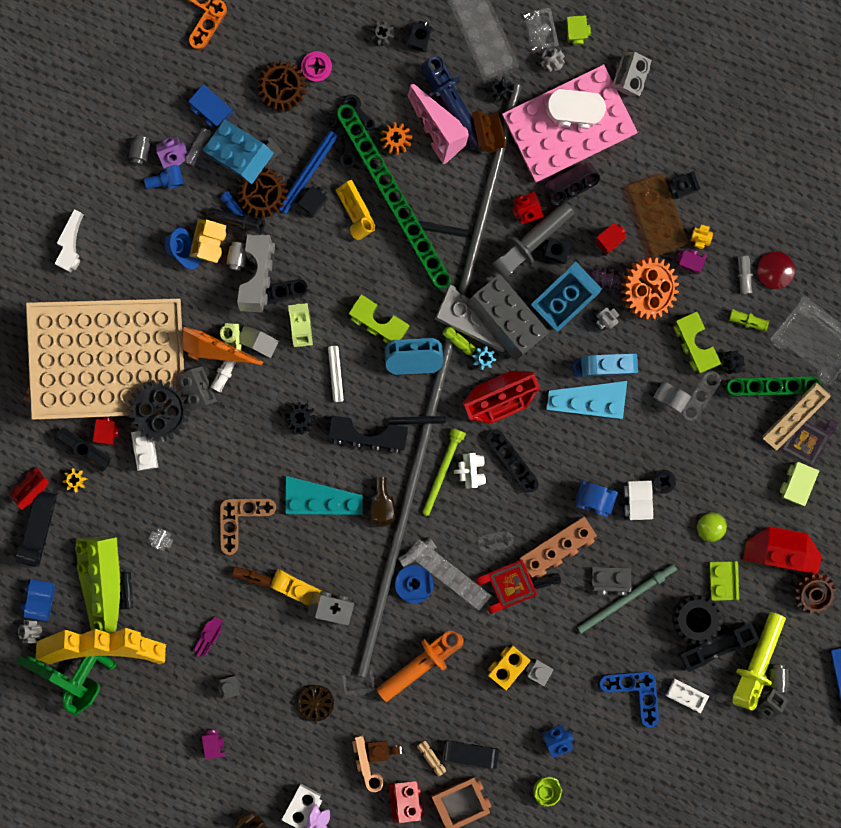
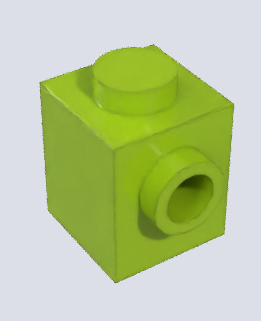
(577, 30)

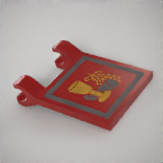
(510, 584)

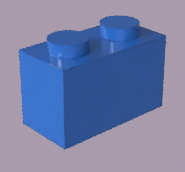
(210, 106)

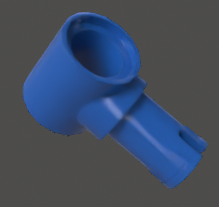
(170, 178)

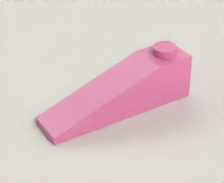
(444, 128)

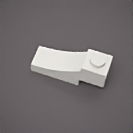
(68, 257)

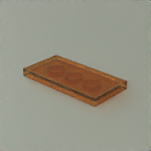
(658, 215)

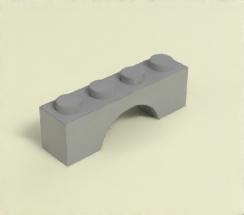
(252, 294)

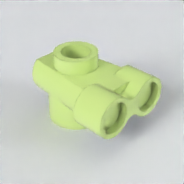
(233, 339)

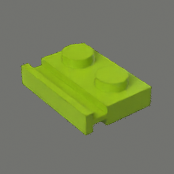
(724, 581)

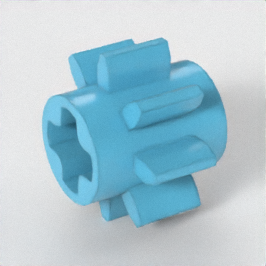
(482, 363)

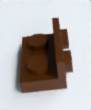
(489, 131)

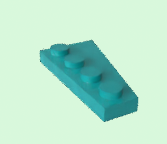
(313, 498)

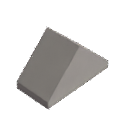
(258, 341)

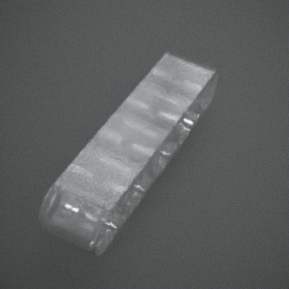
(449, 574)

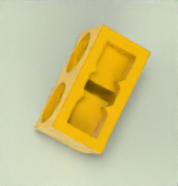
(513, 670)

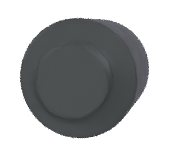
(139, 150)
(779, 677)

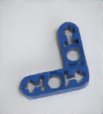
(642, 691)

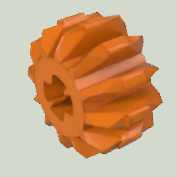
(401, 142)

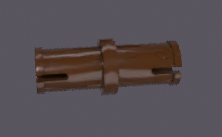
(251, 577)

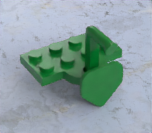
(78, 688)

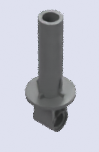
(520, 250)

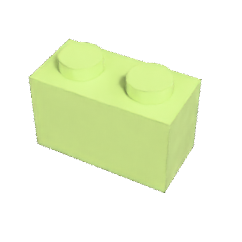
(799, 483)

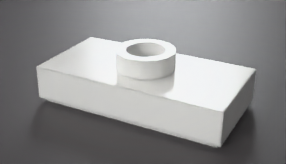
(687, 695)

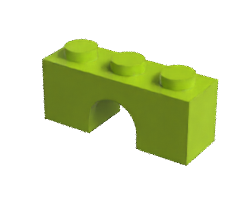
(363, 313)
(701, 359)

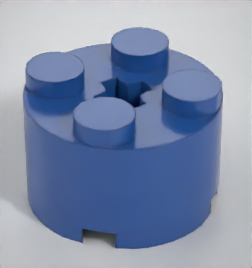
(595, 497)

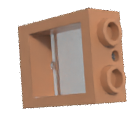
(463, 803)

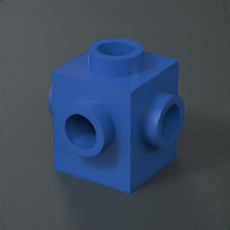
(558, 740)

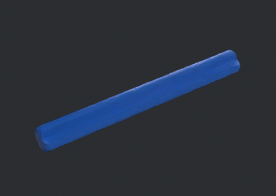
(308, 171)

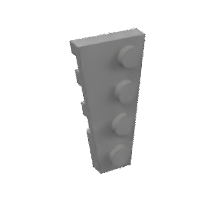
(458, 315)

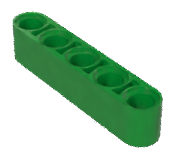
(763, 389)

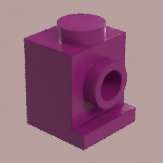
(691, 260)
(212, 744)

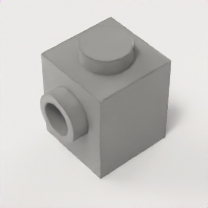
(539, 672)

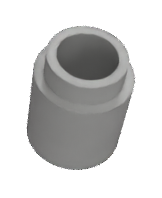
(236, 256)

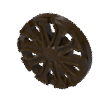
(316, 703)

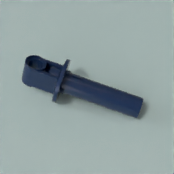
(444, 86)

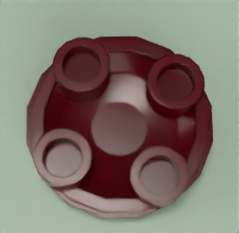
(776, 270)

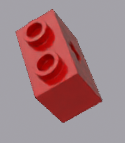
(610, 238)

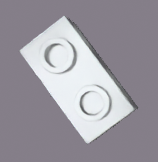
(298, 805)

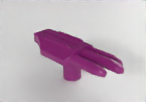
(209, 634)

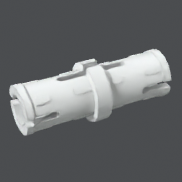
(222, 376)

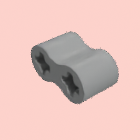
(671, 397)

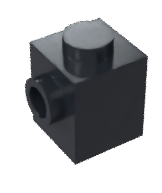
(313, 200)

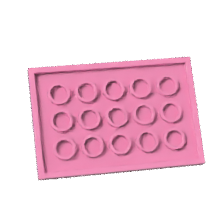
(553, 148)

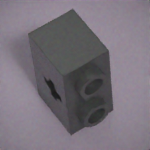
(321, 604)

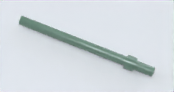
(658, 578)

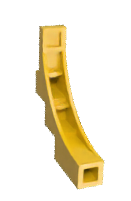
(99, 643)

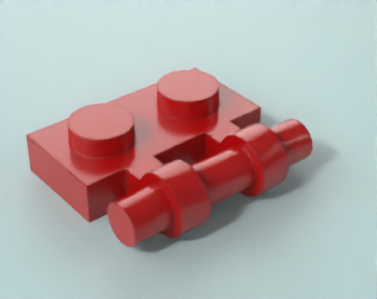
(29, 488)

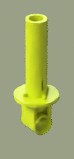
(754, 678)

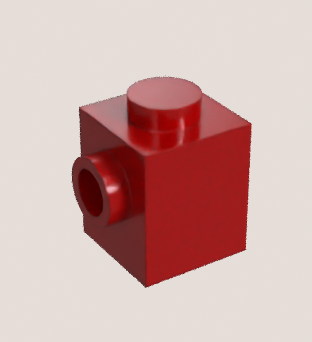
(106, 431)

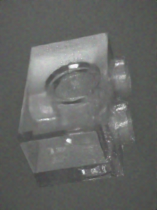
(541, 30)

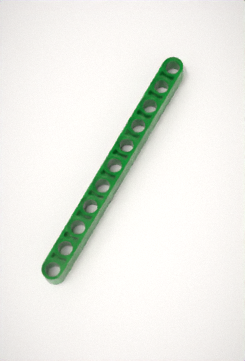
(386, 190)

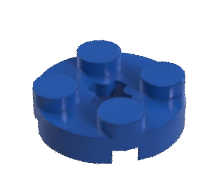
(407, 592)

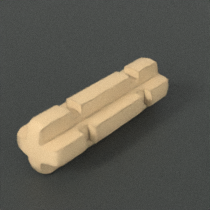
(431, 758)

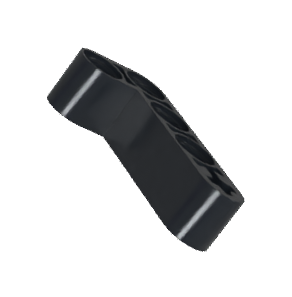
(37, 529)

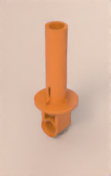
(433, 655)

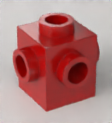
(527, 208)

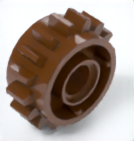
(821, 599)

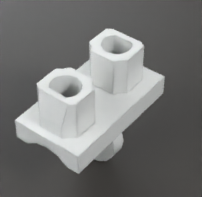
(468, 471)

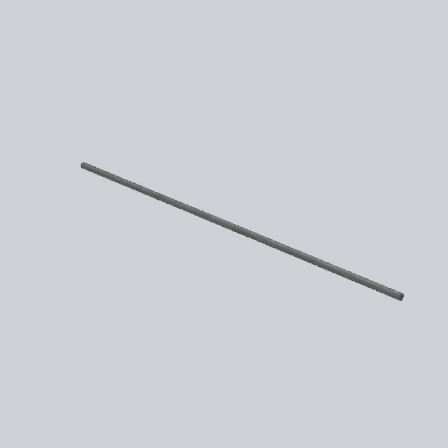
(433, 401)

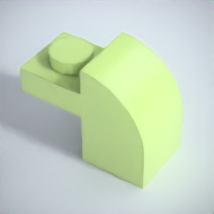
(300, 325)

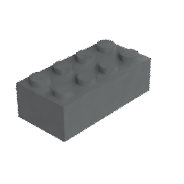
(507, 317)

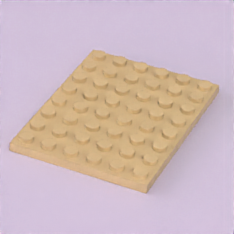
(96, 354)

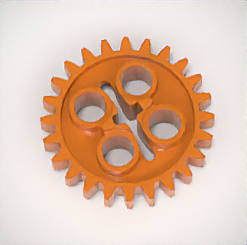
(640, 301)

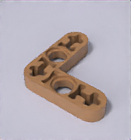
(239, 512)

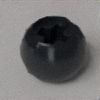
(662, 474)

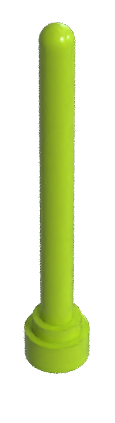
(456, 437)

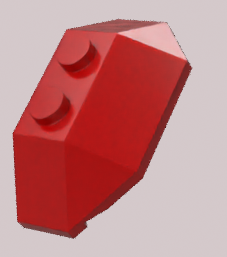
(501, 396)
(784, 550)

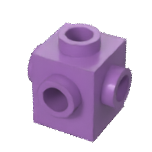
(171, 152)

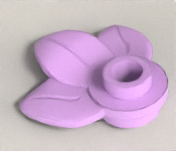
(318, 819)

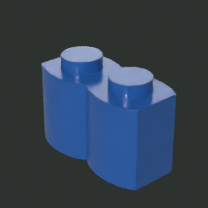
(38, 599)

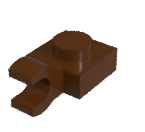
(380, 751)

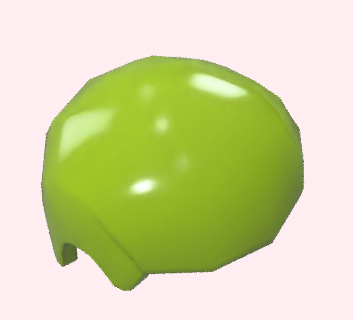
(711, 527)
(547, 791)

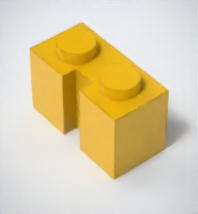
(207, 241)

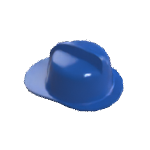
(179, 246)

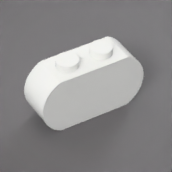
(575, 108)

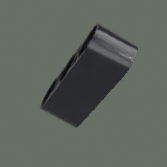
(572, 183)
(290, 293)
(470, 754)

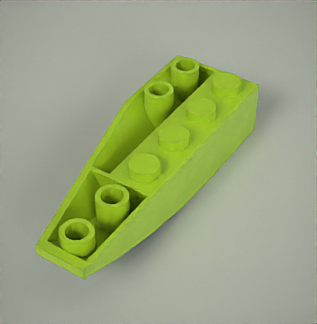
(99, 580)

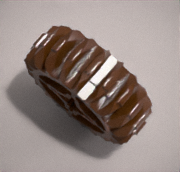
(274, 84)
(270, 189)

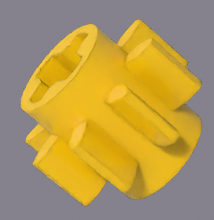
(701, 236)
(71, 476)

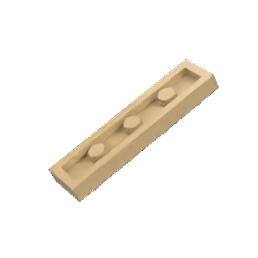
(796, 416)

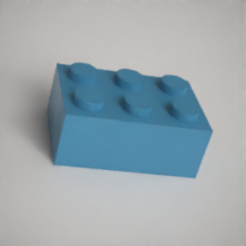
(238, 151)
(566, 296)

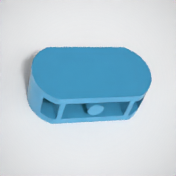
(414, 356)
(609, 365)

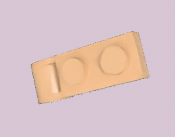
(363, 764)

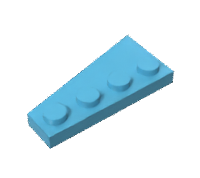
(593, 400)

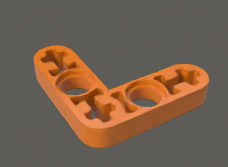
(209, 14)

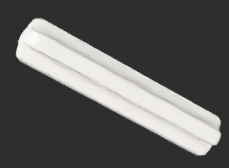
(335, 371)

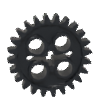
(147, 397)

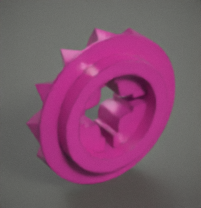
(310, 60)

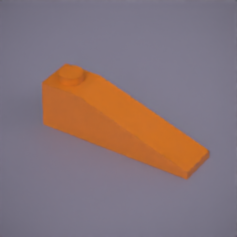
(208, 347)

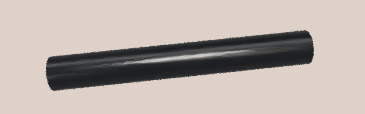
(443, 229)
(417, 420)

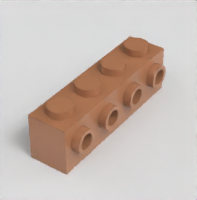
(557, 547)

